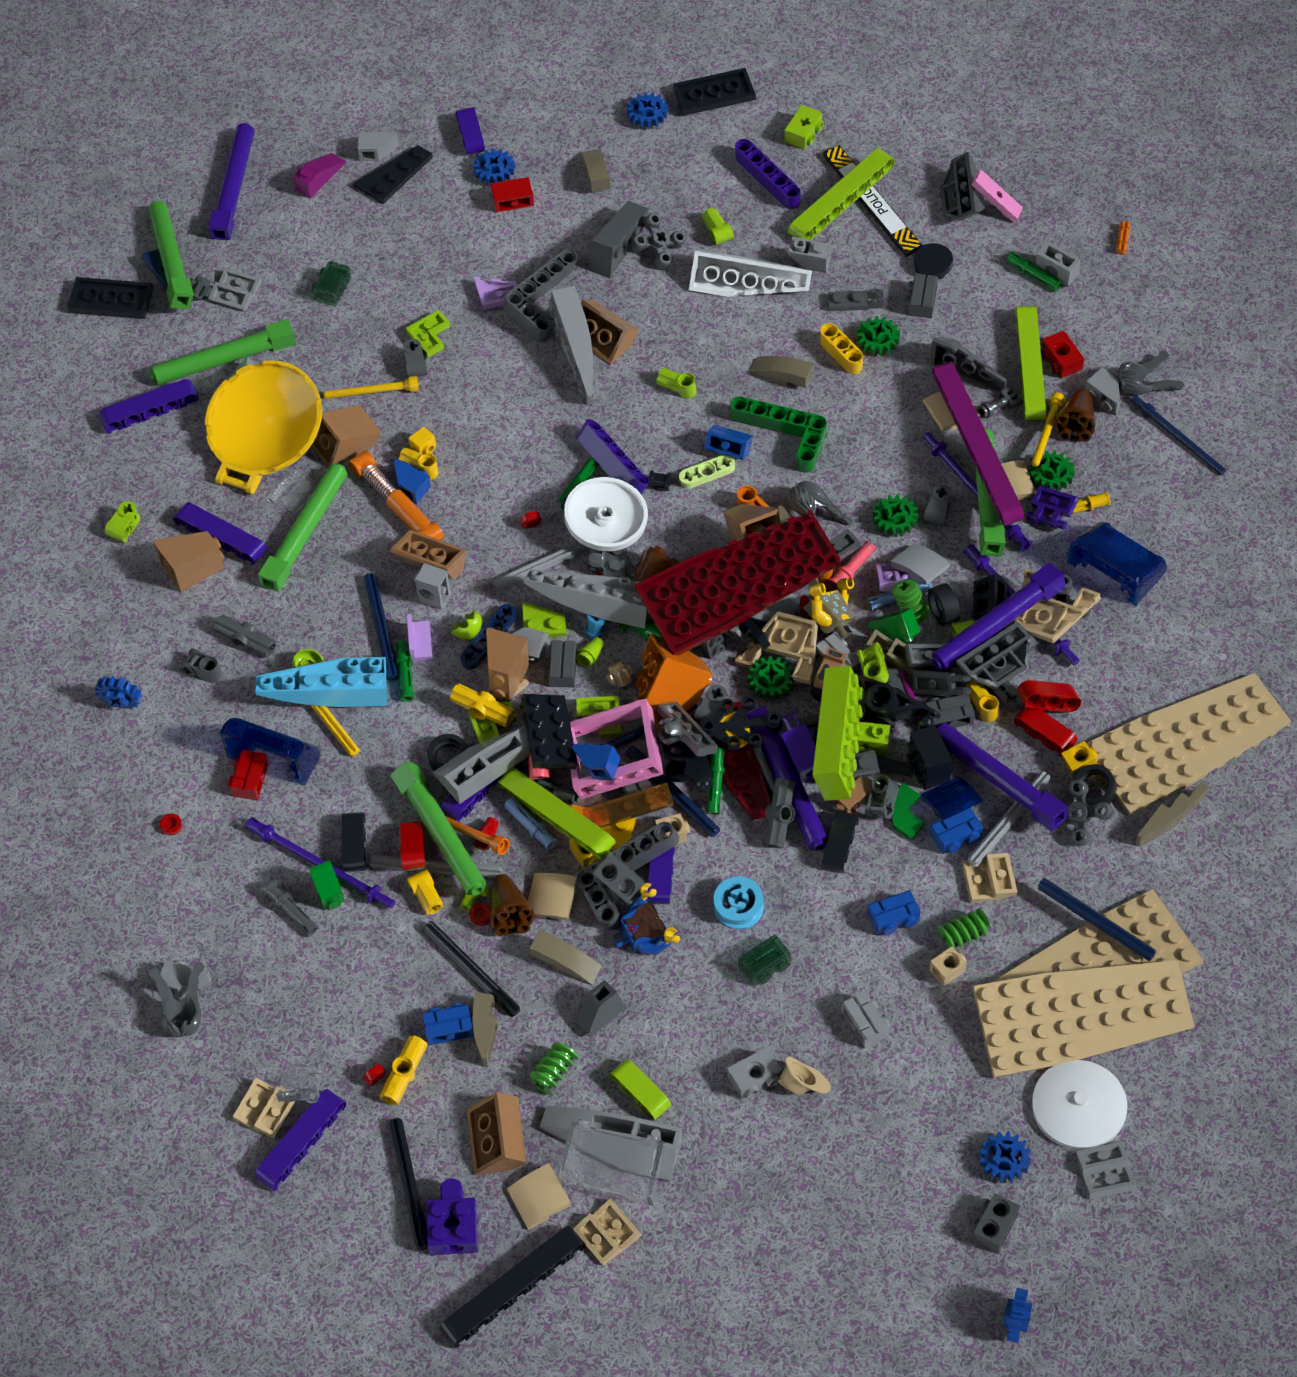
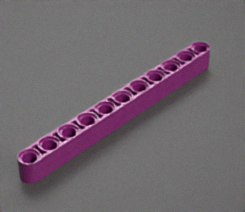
(978, 444)

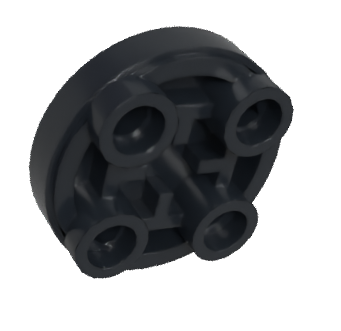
(933, 260)

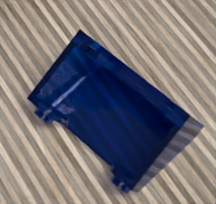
(1119, 559)
(246, 735)

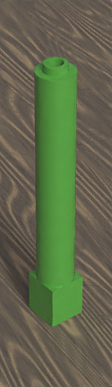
(179, 287)
(275, 337)
(992, 530)
(278, 567)
(415, 786)

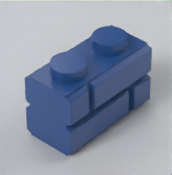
(728, 442)
(956, 831)
(894, 912)
(448, 1024)

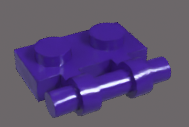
(1055, 502)

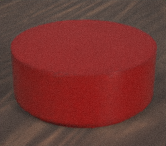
(530, 519)
(170, 824)
(480, 914)
(374, 1074)

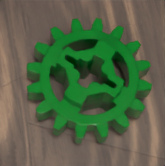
(878, 335)
(1051, 469)
(896, 513)
(760, 678)

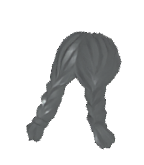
(1132, 376)
(808, 495)
(181, 1017)

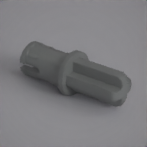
(560, 791)

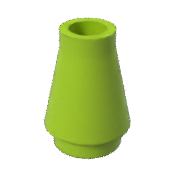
(589, 653)

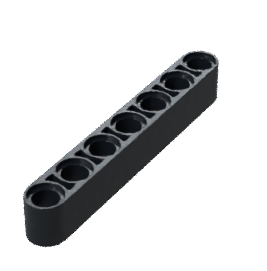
(511, 1285)

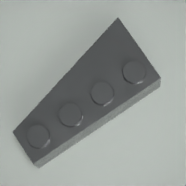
(614, 239)

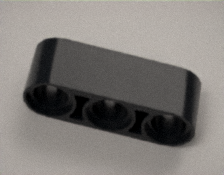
(839, 841)
(353, 842)

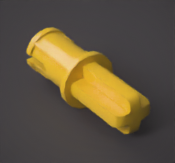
(1092, 502)

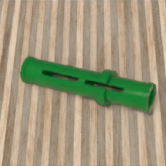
(1027, 267)
(404, 665)
(714, 793)

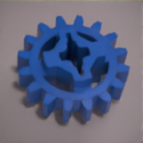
(647, 110)
(494, 166)
(118, 692)
(1005, 1167)
(1017, 1315)

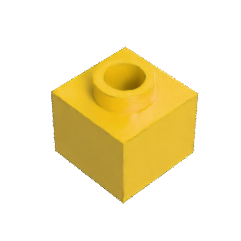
(422, 441)

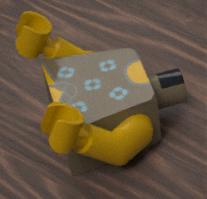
(831, 608)

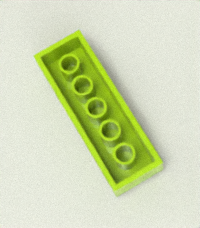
(838, 733)

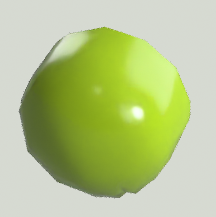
(469, 628)
(306, 657)

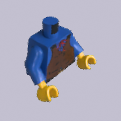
(644, 927)

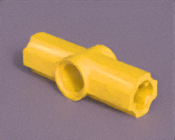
(482, 705)
(398, 1082)

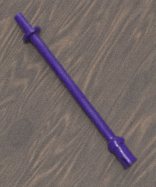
(939, 449)
(981, 562)
(268, 833)

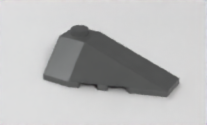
(966, 363)

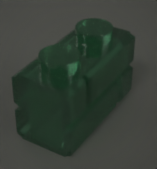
(332, 283)
(765, 960)

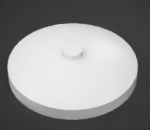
(605, 514)
(1079, 1105)

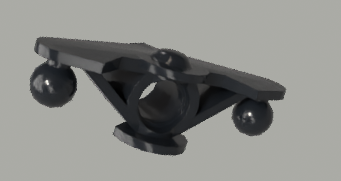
(895, 709)
(686, 765)

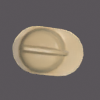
(801, 1078)

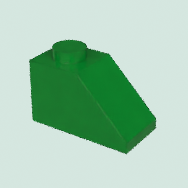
(897, 625)
(327, 885)

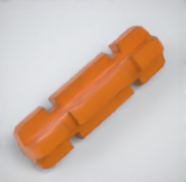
(1122, 239)

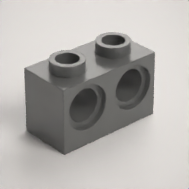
(621, 873)
(998, 1224)

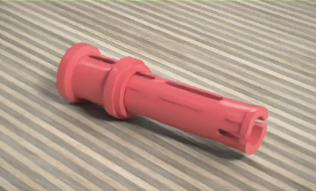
(851, 566)

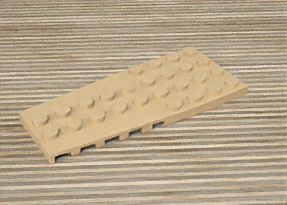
(1187, 740)
(1092, 948)
(1079, 1014)

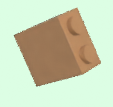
(345, 434)
(749, 519)
(189, 558)
(506, 663)

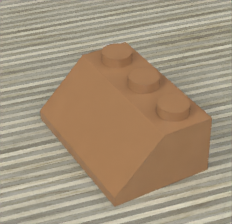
(608, 331)
(419, 549)
(496, 1134)

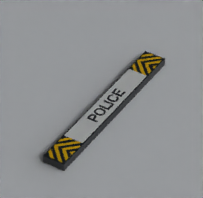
(876, 205)

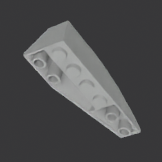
(574, 336)
(594, 595)
(483, 763)
(558, 1119)

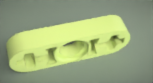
(710, 464)

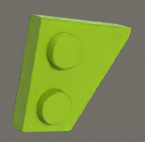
(544, 620)

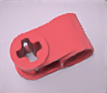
(538, 773)

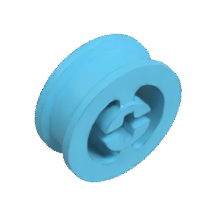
(740, 889)

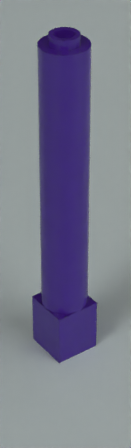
(222, 217)
(1043, 585)
(784, 769)
(1044, 806)

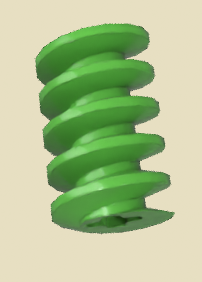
(910, 596)
(964, 928)
(551, 1066)

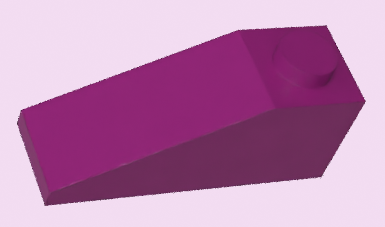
(316, 174)

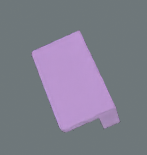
(419, 639)

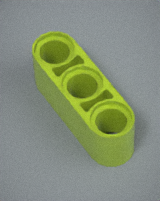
(641, 1089)

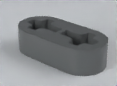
(1002, 696)

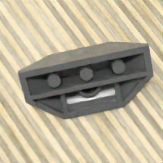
(957, 193)
(998, 658)

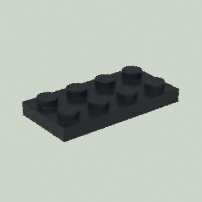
(714, 91)
(110, 297)
(548, 731)

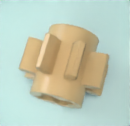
(619, 674)

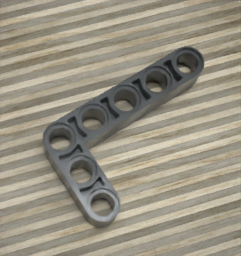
(520, 299)
(639, 858)

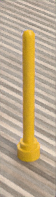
(409, 384)
(1055, 403)

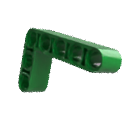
(784, 420)

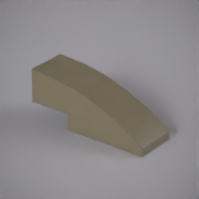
(596, 170)
(783, 370)
(893, 652)
(564, 957)
(484, 1025)

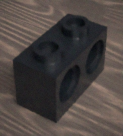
(987, 595)

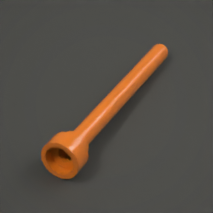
(497, 843)

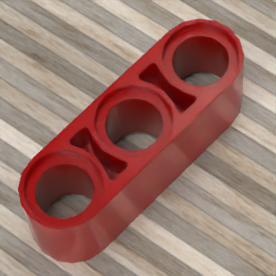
(1049, 696)
(1046, 729)
(412, 845)

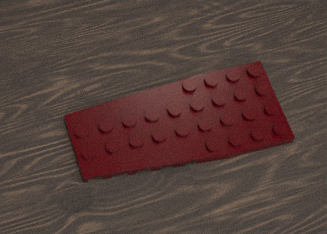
(736, 581)

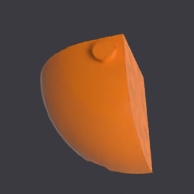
(671, 676)

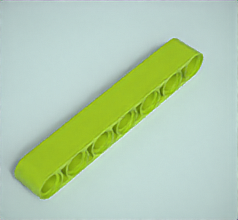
(842, 195)
(1031, 363)
(556, 812)

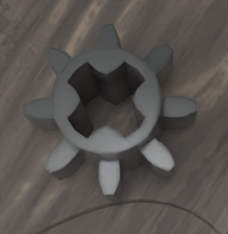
(200, 287)

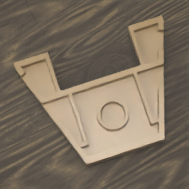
(1053, 618)
(788, 637)

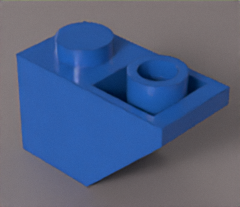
(411, 481)
(599, 760)

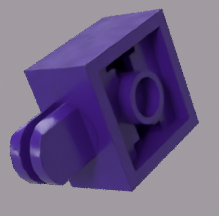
(801, 747)
(452, 1221)

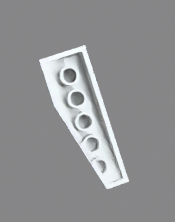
(738, 275)

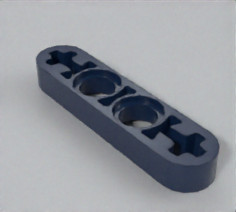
(495, 620)

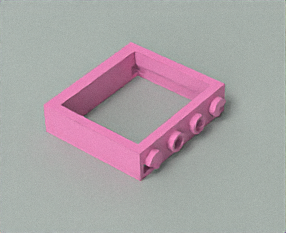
(627, 773)

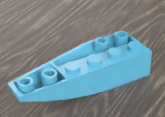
(329, 683)

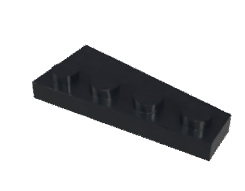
(393, 175)

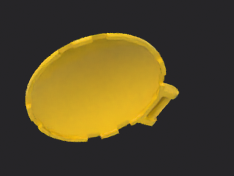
(262, 421)

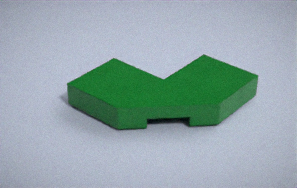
(902, 818)

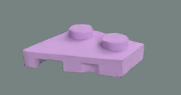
(493, 292)
(888, 577)

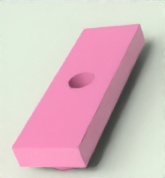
(997, 196)

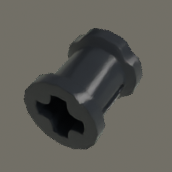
(659, 480)

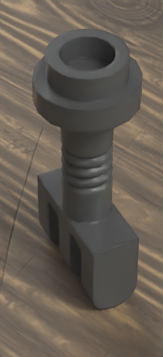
(986, 409)

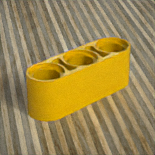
(841, 348)

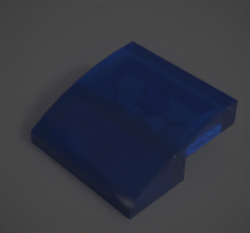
(951, 798)

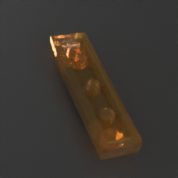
(630, 806)

